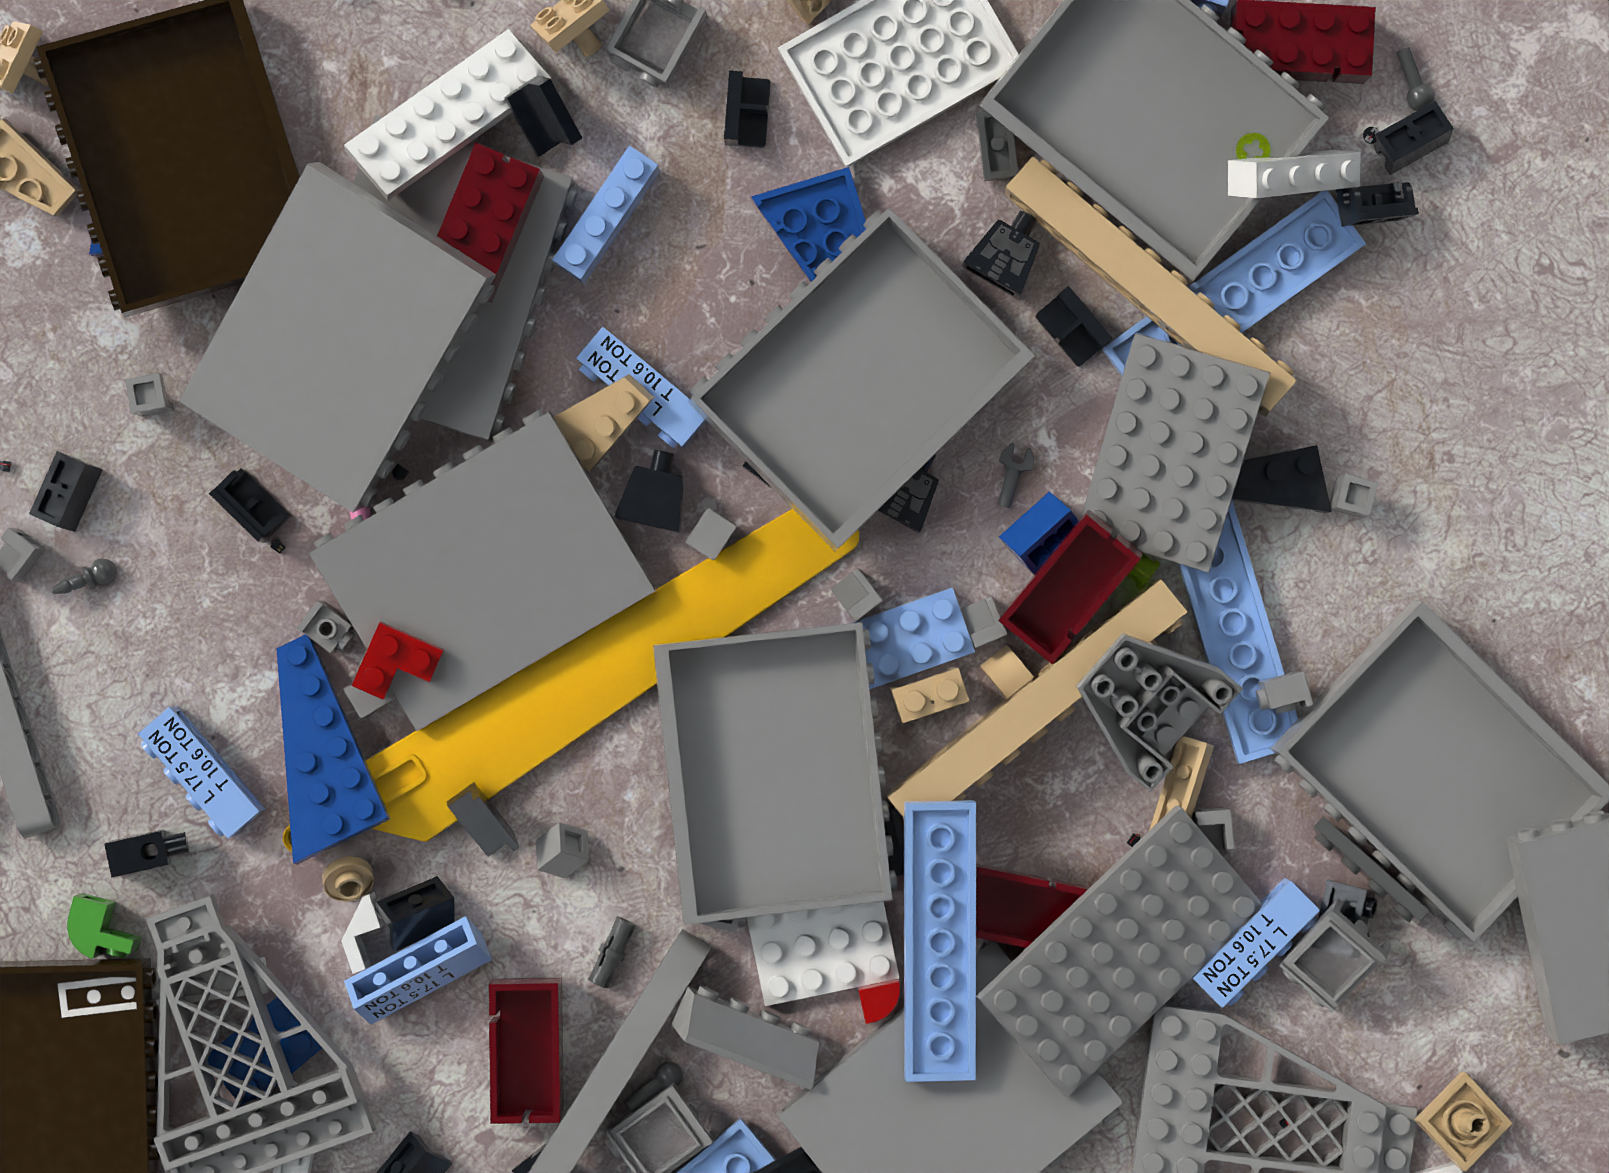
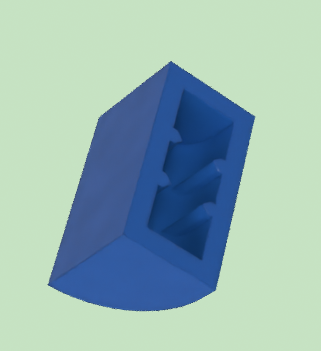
(1039, 531)

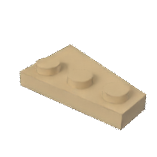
(30, 174)
(602, 419)

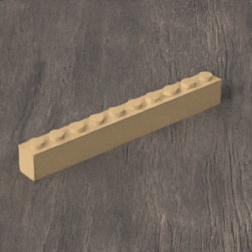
(1140, 275)

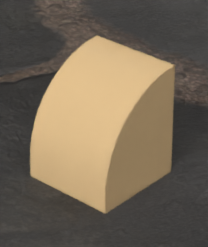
(1006, 671)

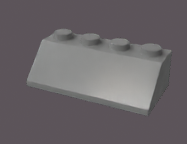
(747, 1036)

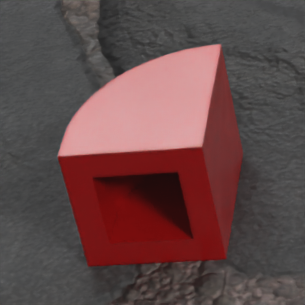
(879, 999)

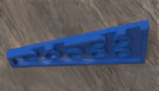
(814, 217)
(326, 772)

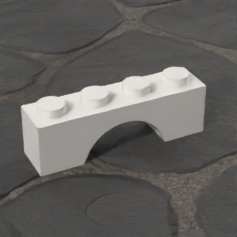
(1294, 175)

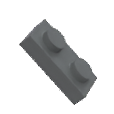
(996, 148)

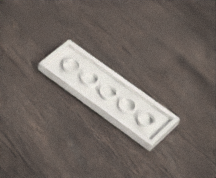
(443, 116)

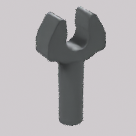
(1013, 473)

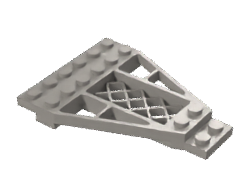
(1181, 1093)
(277, 1124)

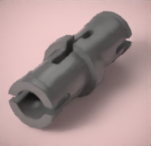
(612, 952)

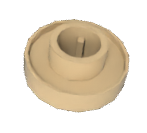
(348, 879)

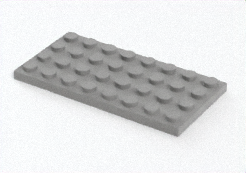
(1120, 951)

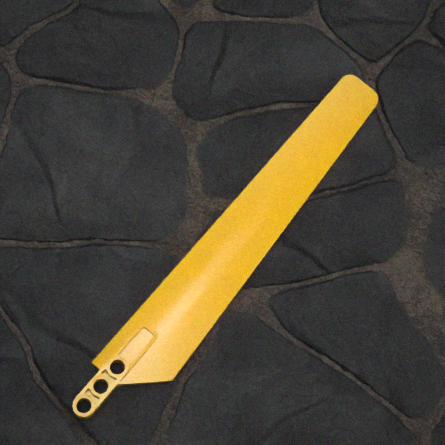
(587, 679)

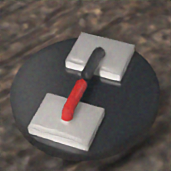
(1369, 135)

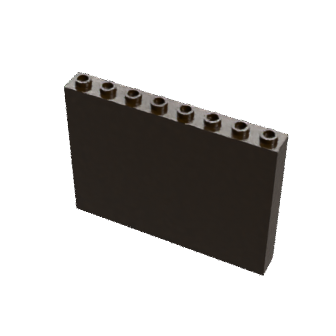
(171, 149)
(81, 1085)

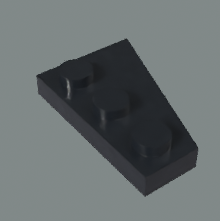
(1285, 480)

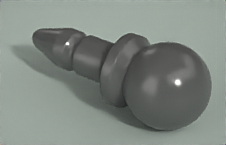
(100, 572)

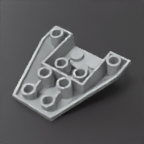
(1148, 701)

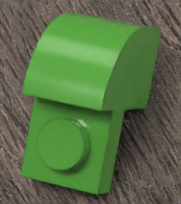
(90, 930)

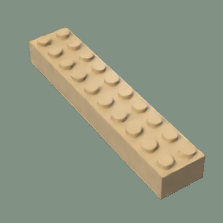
(1044, 698)

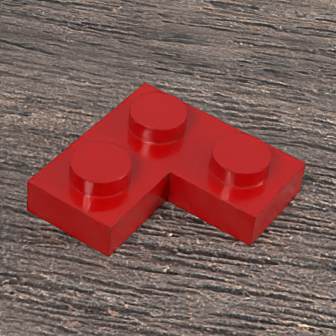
(391, 651)

